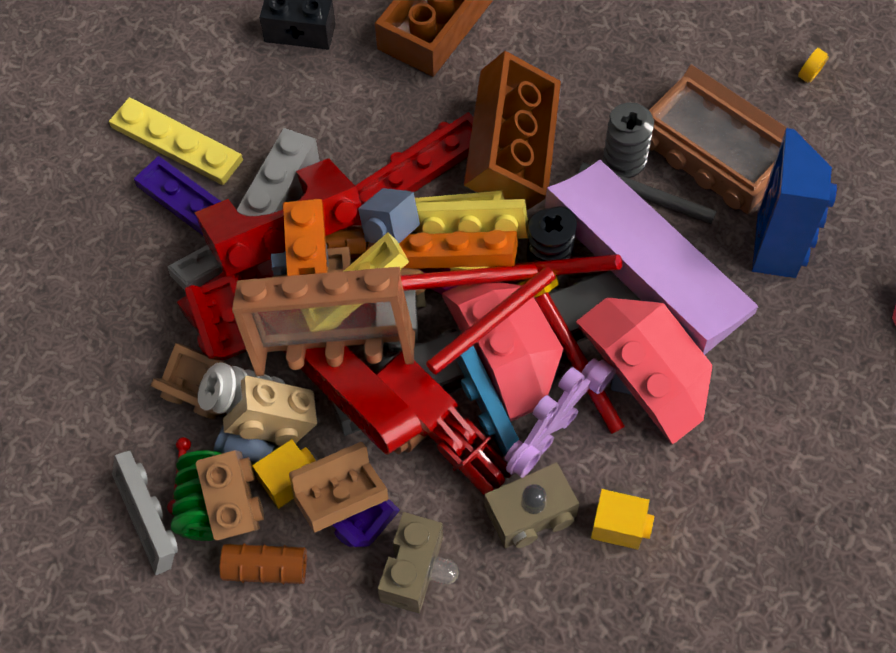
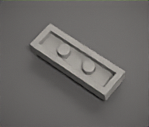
(144, 512)

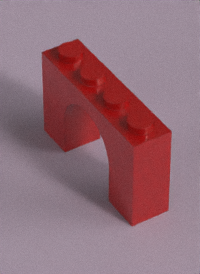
(249, 240)

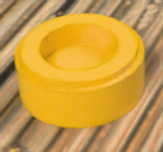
(813, 65)

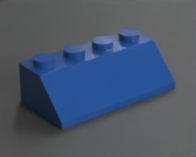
(792, 208)

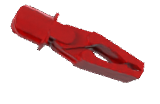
(445, 425)

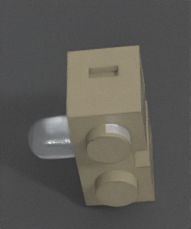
(531, 506)
(416, 563)

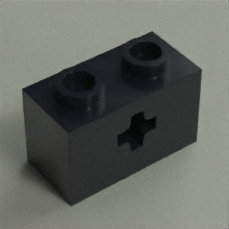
(298, 22)

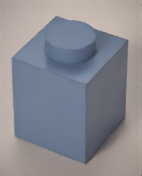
(389, 212)

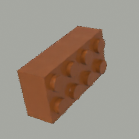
(426, 30)
(513, 130)

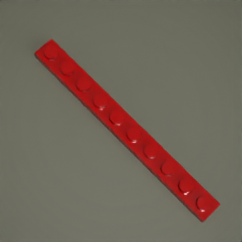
(405, 173)

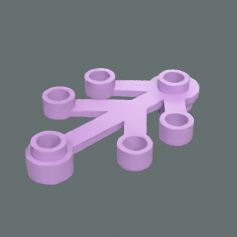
(557, 415)

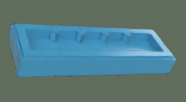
(479, 388)

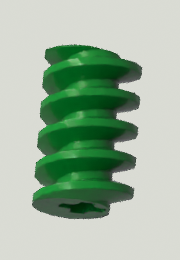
(190, 508)

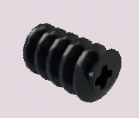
(551, 235)

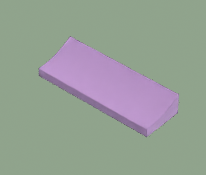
(654, 255)

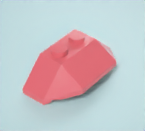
(517, 353)
(652, 360)

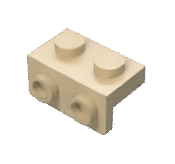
(271, 412)

